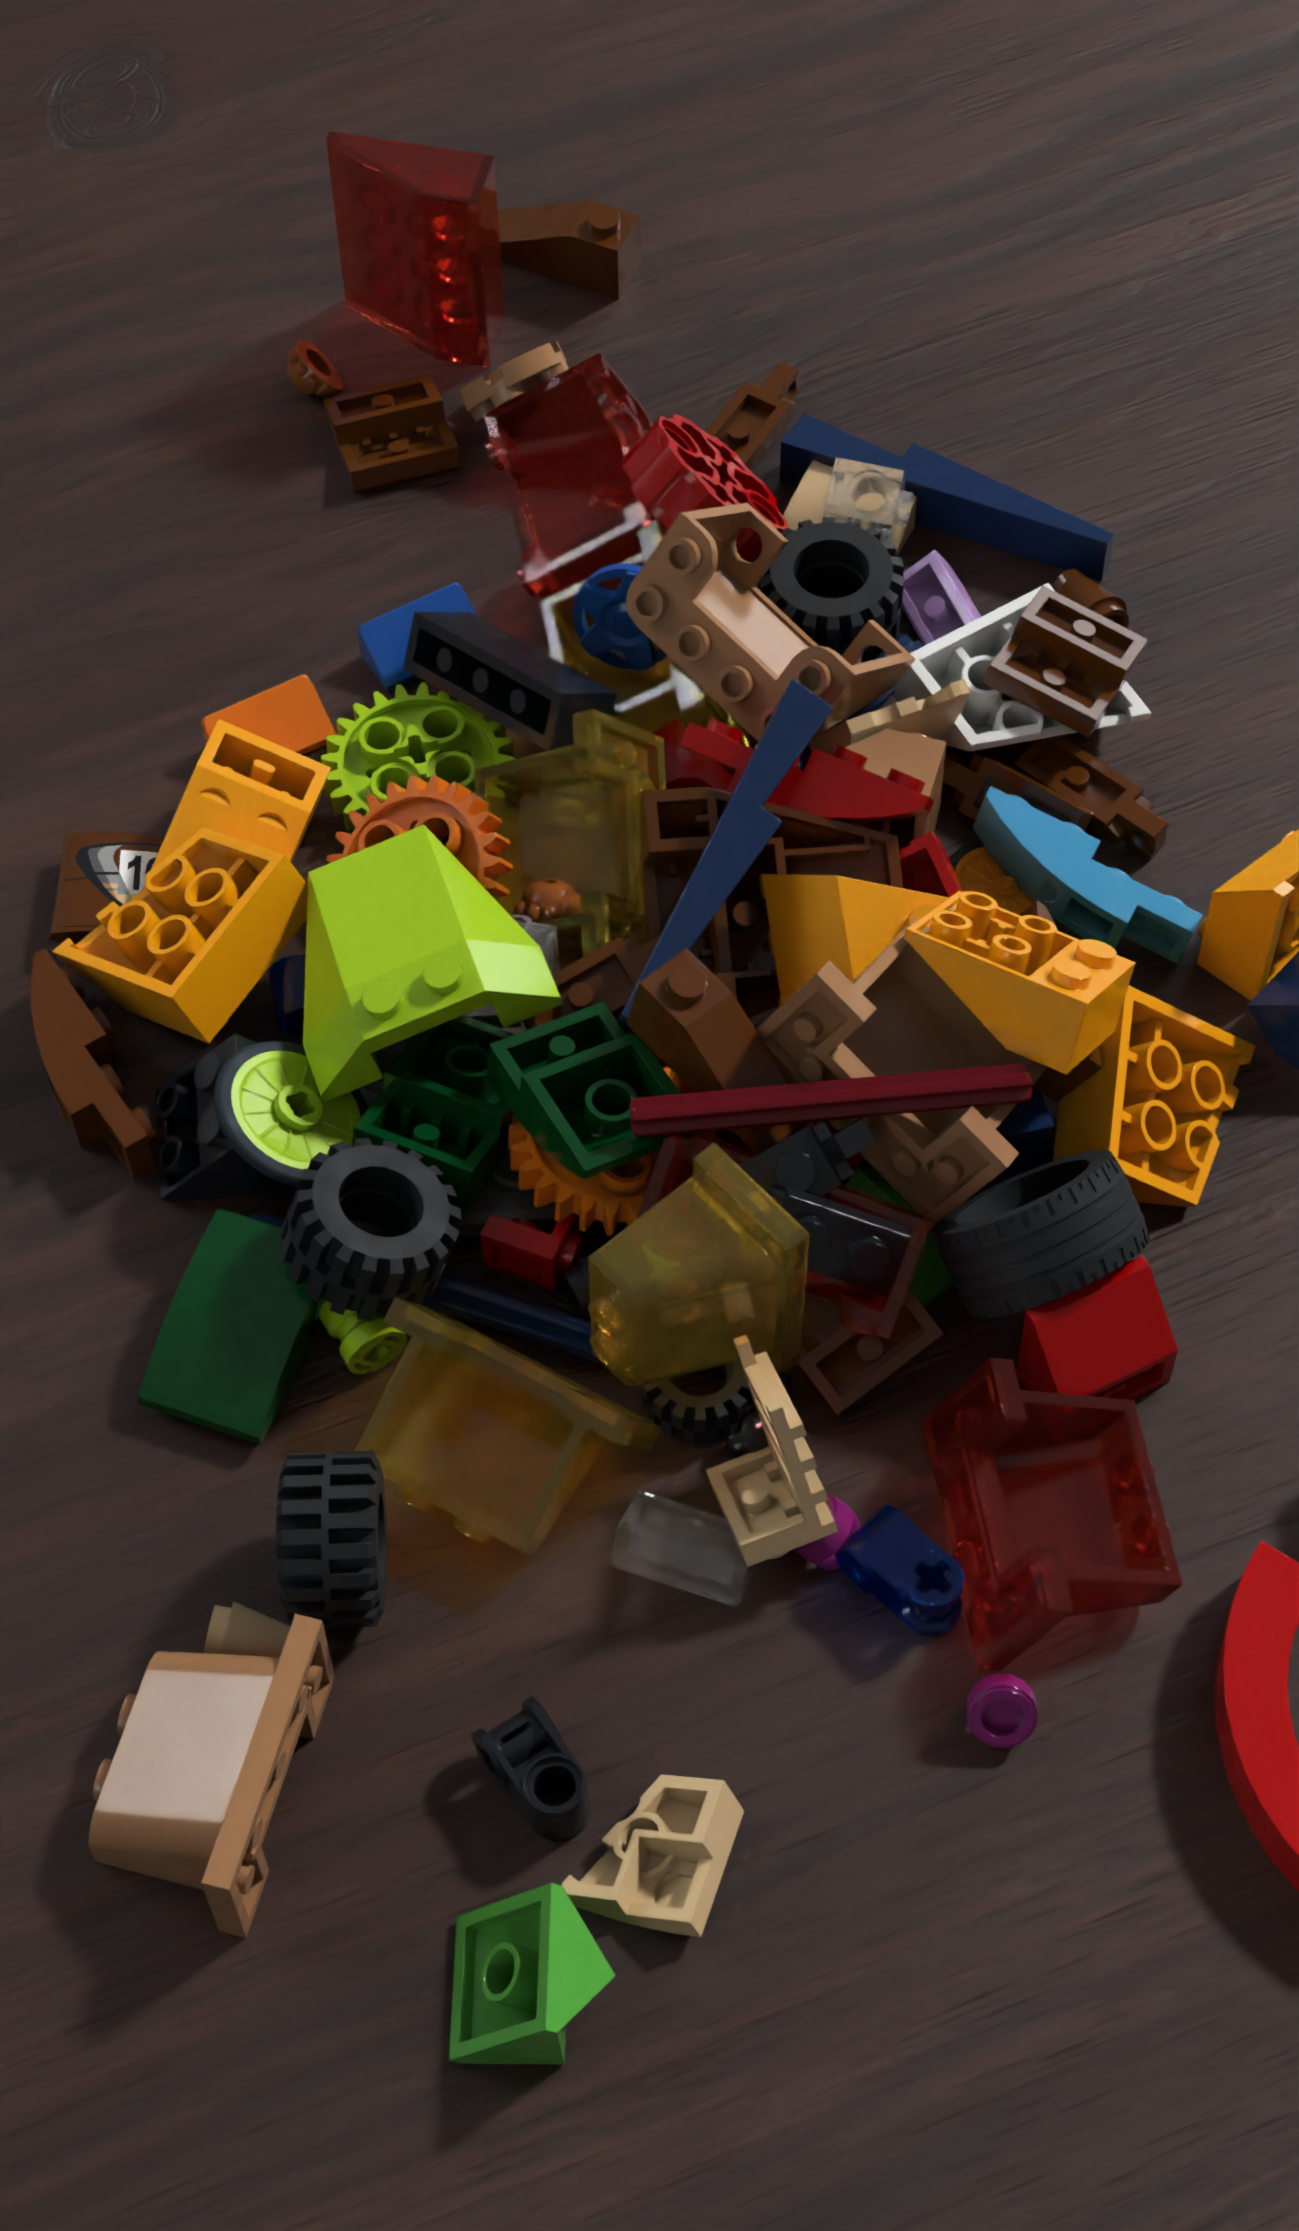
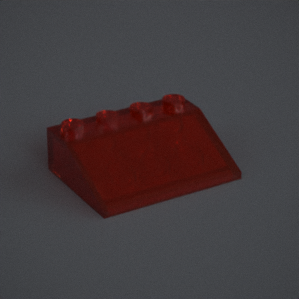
(420, 243)

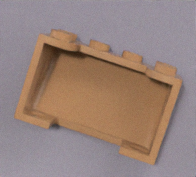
(733, 640)

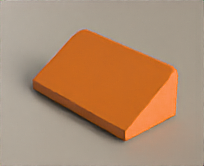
(283, 714)

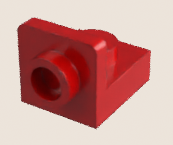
(528, 1253)

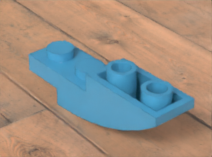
(1057, 868)

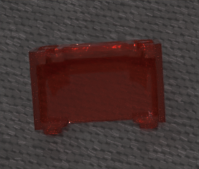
(567, 457)

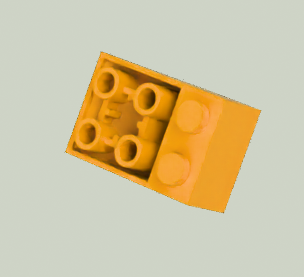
(248, 792)
(1024, 978)

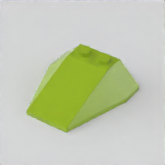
(401, 947)

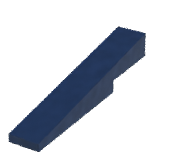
(960, 500)
(741, 829)

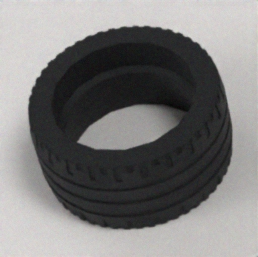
(1042, 1234)

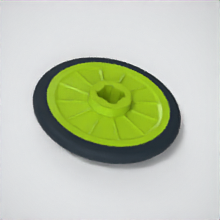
(257, 1103)

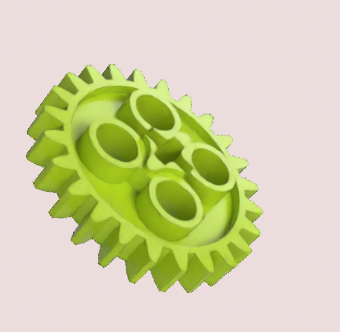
(408, 738)

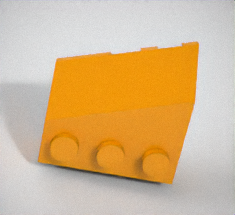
(834, 921)
(1254, 921)
(194, 934)
(1156, 1099)

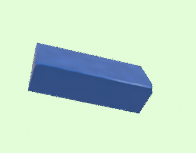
(386, 638)

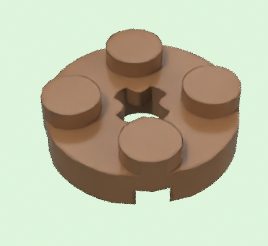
(513, 379)

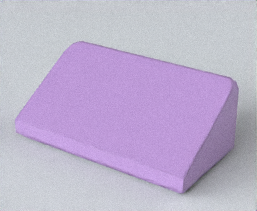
(936, 598)

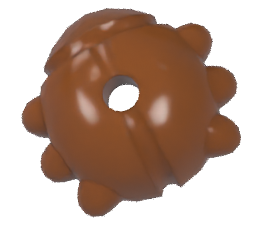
(312, 371)
(548, 900)

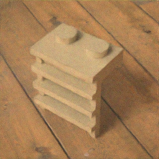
(773, 1493)

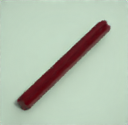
(830, 1100)

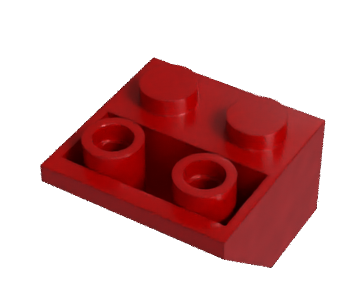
(1100, 1339)

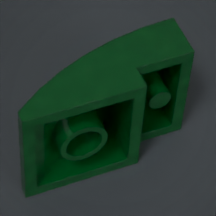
(575, 1088)
(444, 1106)
(232, 1332)

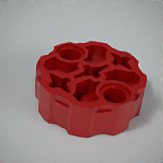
(686, 470)

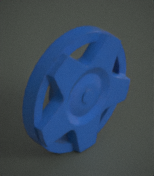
(612, 622)

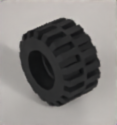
(840, 562)
(375, 1188)
(332, 1538)

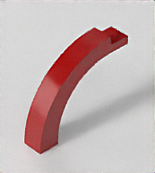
(1254, 1704)

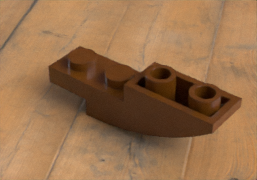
(81, 1067)

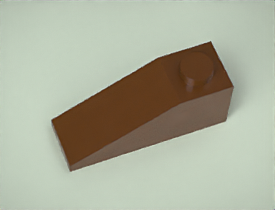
(574, 243)
(705, 1037)

